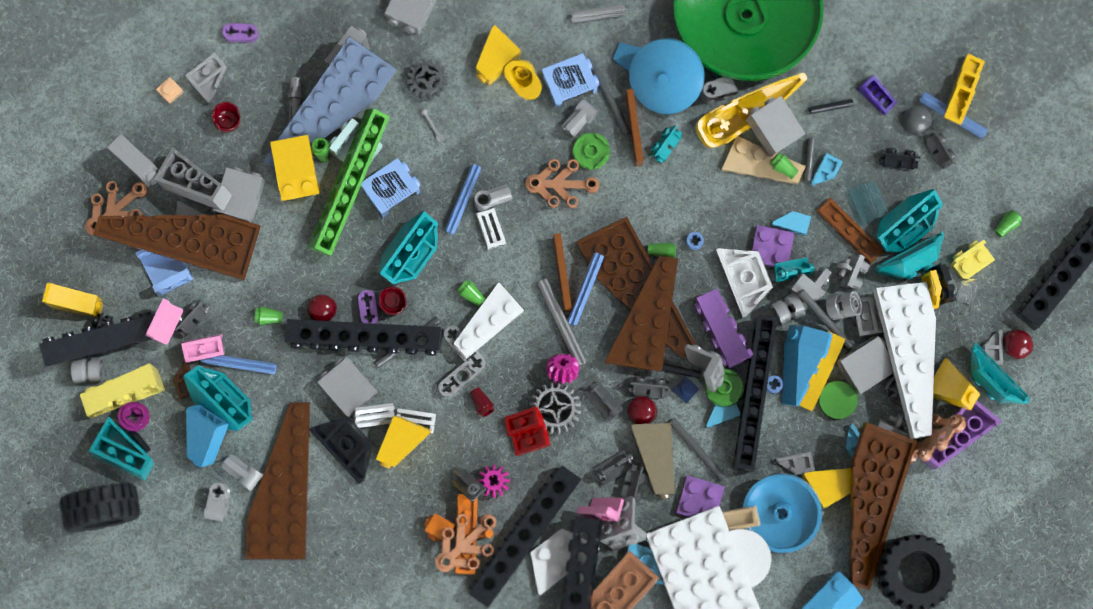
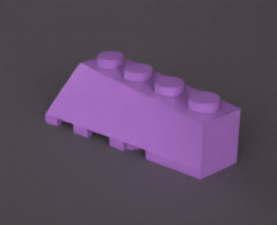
(722, 329)
(978, 423)

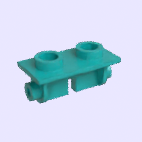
(659, 149)
(788, 269)

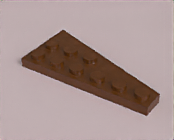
(645, 331)

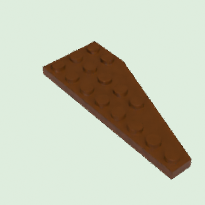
(204, 241)
(626, 271)
(876, 484)
(280, 507)

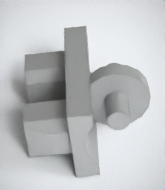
(850, 270)
(896, 426)

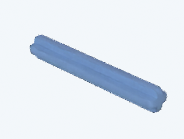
(940, 107)
(463, 199)
(585, 288)
(241, 363)

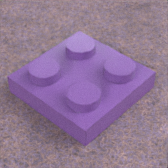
(772, 245)
(699, 496)

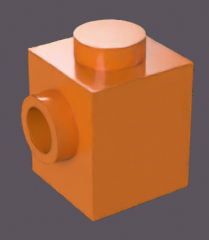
(435, 525)

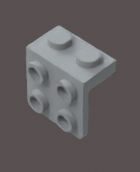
(707, 360)
(624, 532)

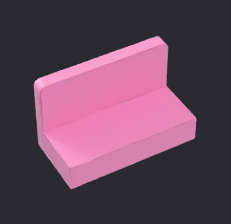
(164, 322)
(203, 348)
(602, 508)

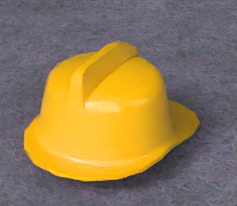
(523, 79)

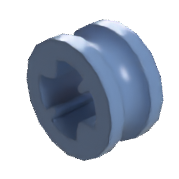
(699, 244)
(777, 389)

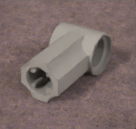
(582, 114)
(494, 197)
(245, 474)

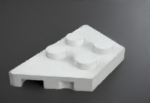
(746, 277)
(551, 558)

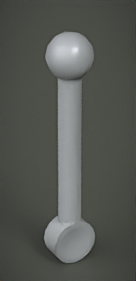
(439, 138)

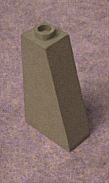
(655, 451)

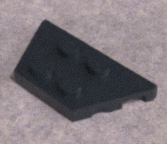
(346, 445)

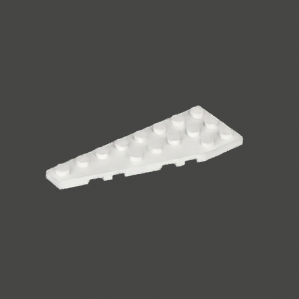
(910, 339)

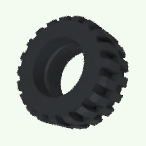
(99, 507)
(941, 566)

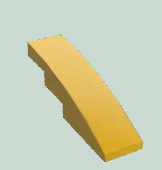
(963, 89)
(825, 367)

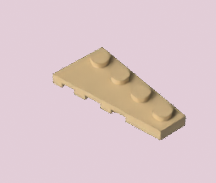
(754, 160)

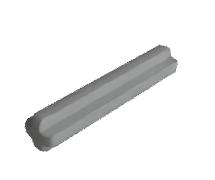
(598, 13)

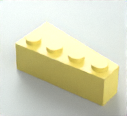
(121, 390)

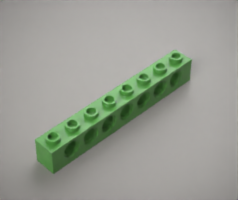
(348, 182)

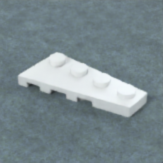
(490, 319)

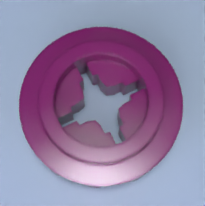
(138, 410)

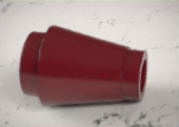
(482, 403)

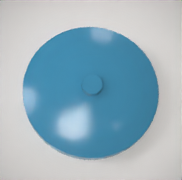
(666, 76)
(786, 510)

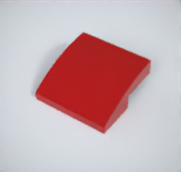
(527, 431)

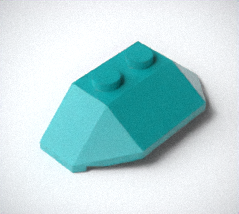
(909, 221)
(410, 249)
(912, 260)
(994, 378)
(219, 395)

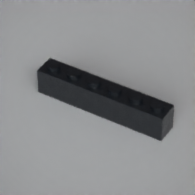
(95, 341)

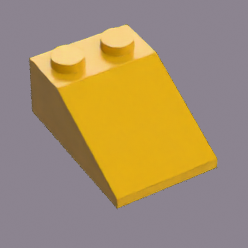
(295, 167)

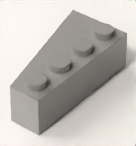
(188, 180)

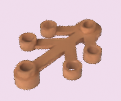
(559, 184)
(112, 208)
(951, 425)
(463, 544)

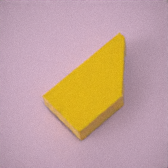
(934, 287)

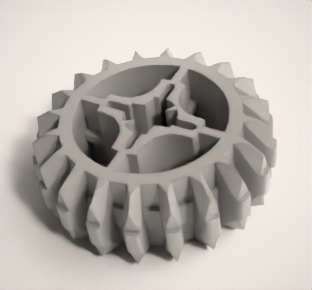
(564, 407)

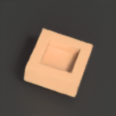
(169, 90)

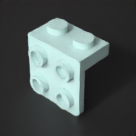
(340, 145)

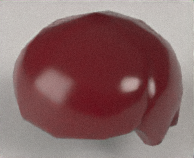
(226, 117)
(392, 300)
(321, 308)
(1018, 344)
(642, 410)

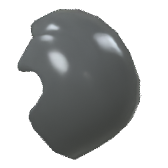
(916, 120)

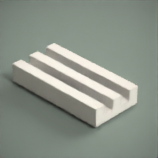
(496, 243)
(417, 413)
(374, 418)

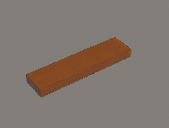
(634, 127)
(850, 231)
(562, 274)

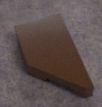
(179, 381)

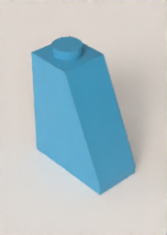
(204, 435)

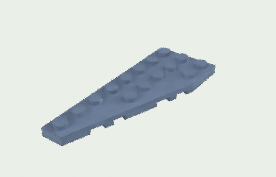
(341, 92)

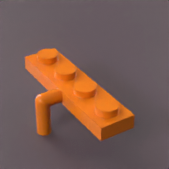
(468, 508)

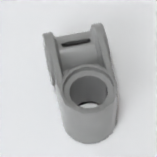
(721, 88)
(217, 505)

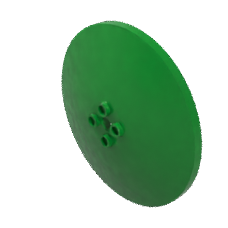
(751, 48)

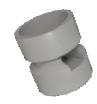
(843, 305)
(781, 312)
(88, 370)

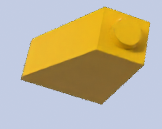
(495, 56)
(72, 300)
(953, 387)
(400, 441)
(829, 484)

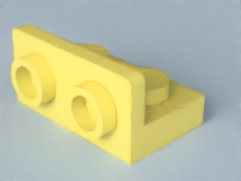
(972, 261)

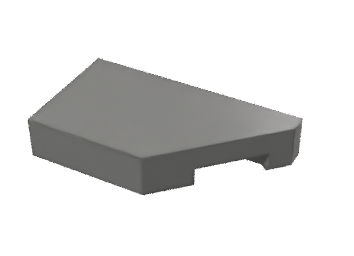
(994, 347)
(797, 463)

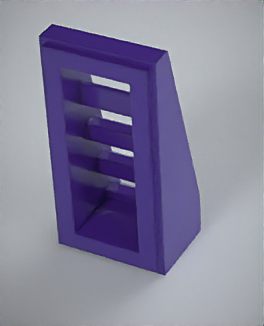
(867, 93)

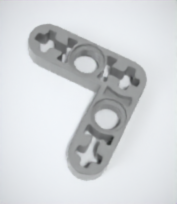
(466, 366)

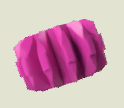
(562, 368)
(486, 481)

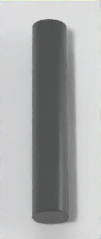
(809, 160)

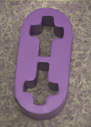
(240, 29)
(373, 306)

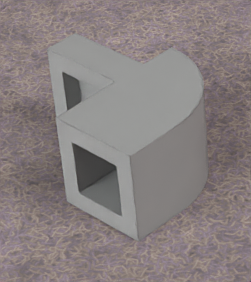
(811, 286)

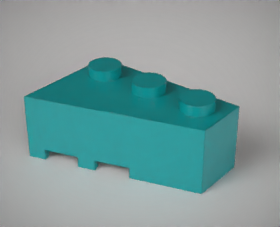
(120, 451)

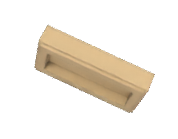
(741, 518)

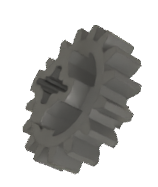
(437, 76)

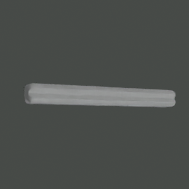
(561, 321)

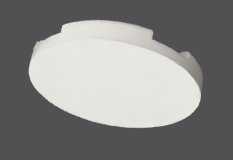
(753, 554)

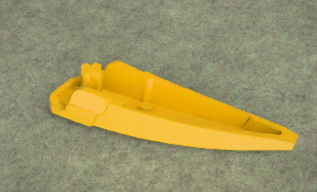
(729, 120)

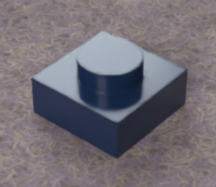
(685, 389)

